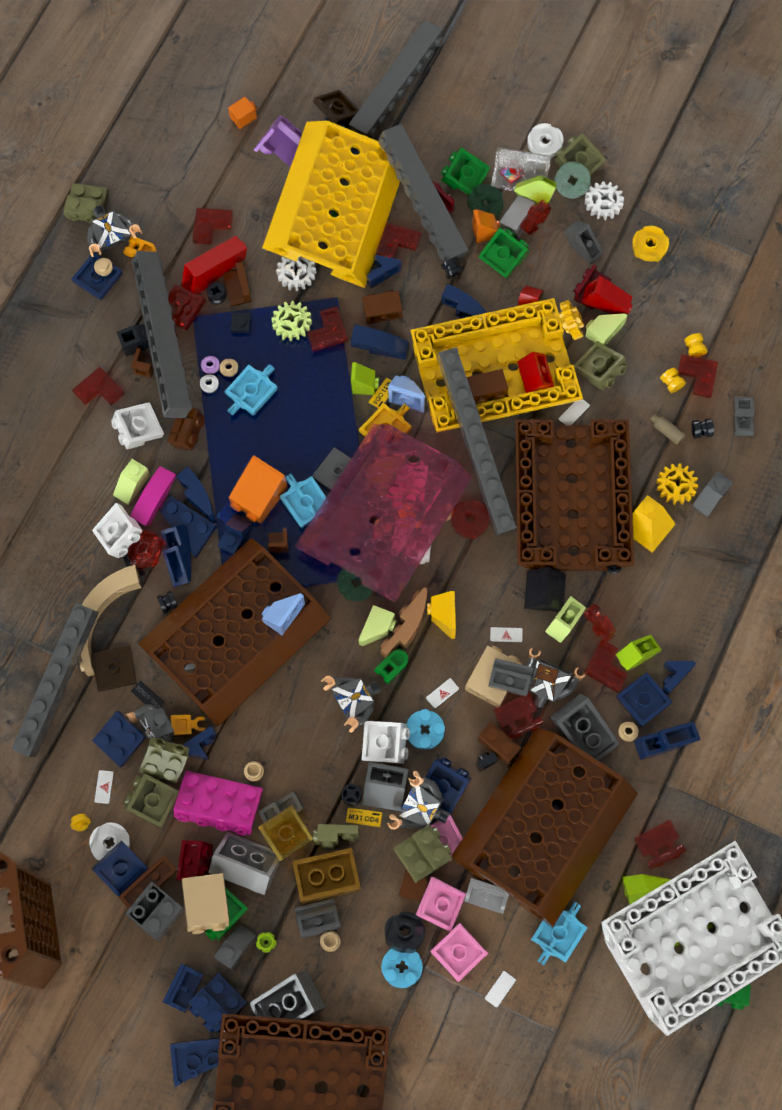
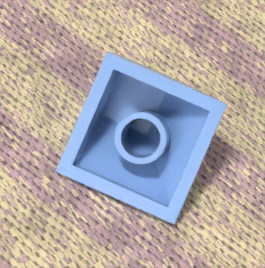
(405, 391)
(283, 613)

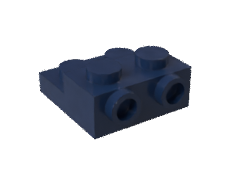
(450, 781)
(214, 1000)

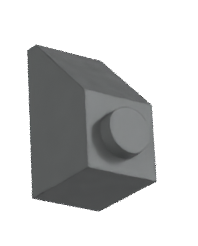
(583, 241)
(712, 494)
(235, 947)

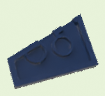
(197, 527)
(193, 1058)

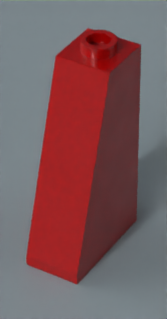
(212, 264)

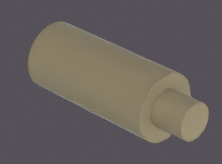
(668, 429)

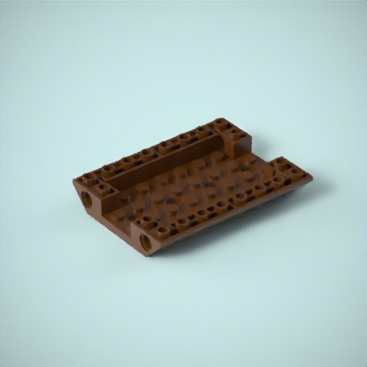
(599, 496)
(251, 649)
(569, 836)
(34, 927)
(302, 1056)

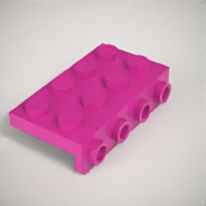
(217, 803)

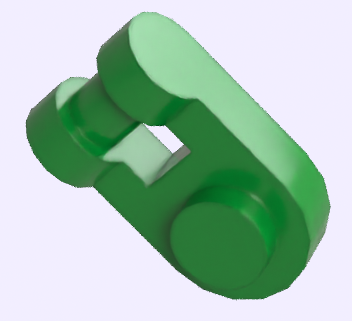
(397, 660)

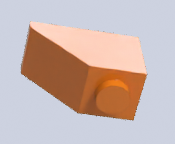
(484, 225)

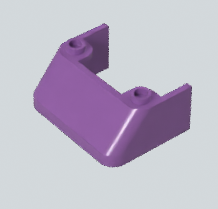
(280, 139)

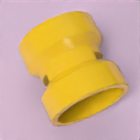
(695, 345)
(672, 380)

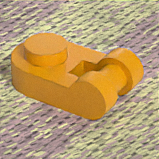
(143, 246)

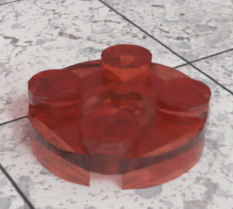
(537, 215)
(469, 508)
(153, 546)
(601, 624)

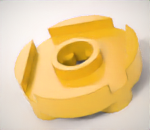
(647, 253)

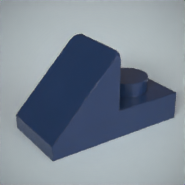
(386, 268)
(235, 533)
(679, 670)
(203, 739)

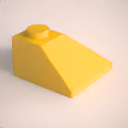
(651, 524)
(443, 612)

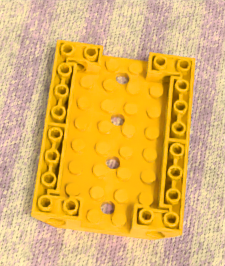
(315, 189)
(491, 344)

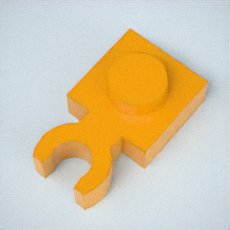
(183, 724)

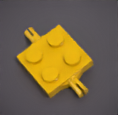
(387, 416)

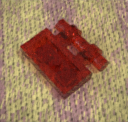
(515, 710)
(657, 838)

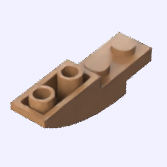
(411, 617)

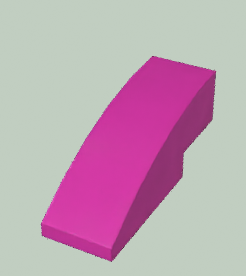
(153, 496)

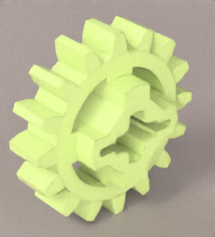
(285, 326)

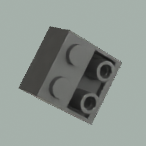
(385, 786)
(155, 911)

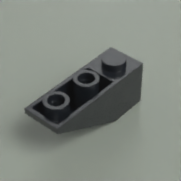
(133, 337)

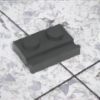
(510, 677)
(317, 918)

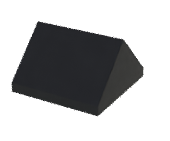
(544, 589)

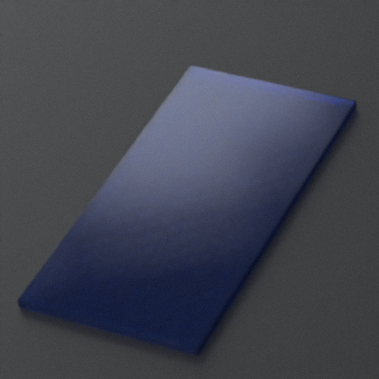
(289, 432)

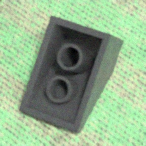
(584, 727)
(290, 999)

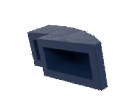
(462, 302)
(379, 342)
(196, 493)
(177, 554)
(666, 740)

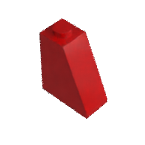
(607, 297)

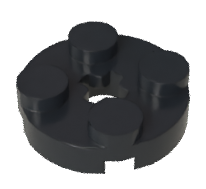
(407, 943)

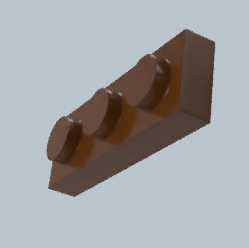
(157, 873)

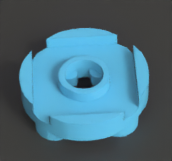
(436, 729)
(409, 976)

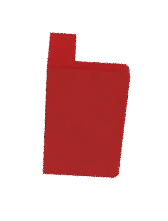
(535, 372)

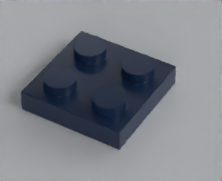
(94, 283)
(644, 699)
(119, 738)
(119, 868)

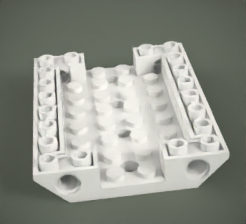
(710, 964)

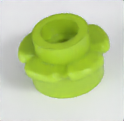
(266, 947)

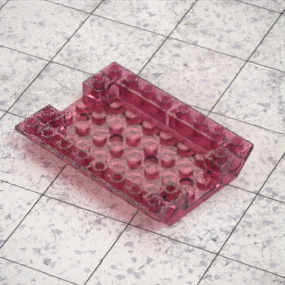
(407, 519)

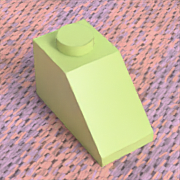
(605, 327)
(131, 481)
(565, 619)
(377, 626)

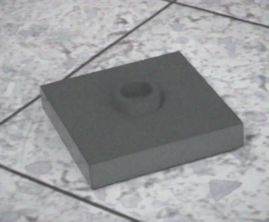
(331, 468)

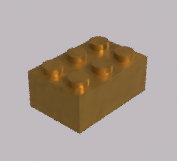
(326, 875)

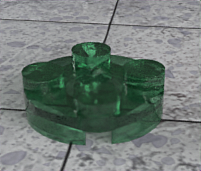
(581, 186)
(489, 193)
(348, 591)

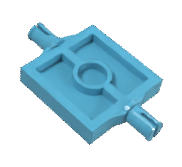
(251, 390)
(303, 499)
(562, 938)

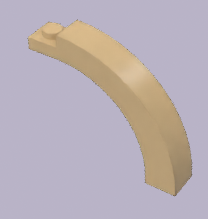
(100, 597)

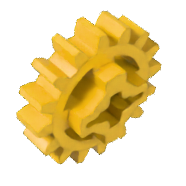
(571, 319)
(684, 484)

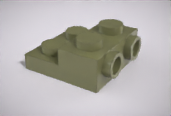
(580, 151)
(83, 200)
(601, 366)
(164, 759)
(150, 799)
(329, 835)
(423, 853)

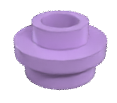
(210, 369)

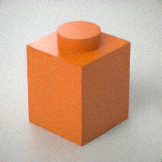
(242, 112)

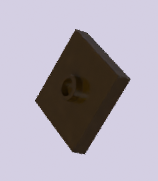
(336, 107)
(114, 668)

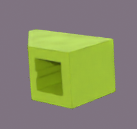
(536, 189)

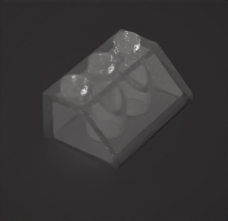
(530, 163)

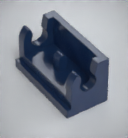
(183, 988)

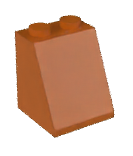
(258, 490)

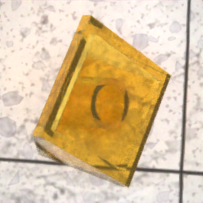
(285, 833)

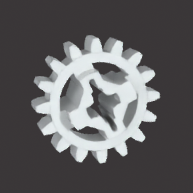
(604, 200)
(304, 275)

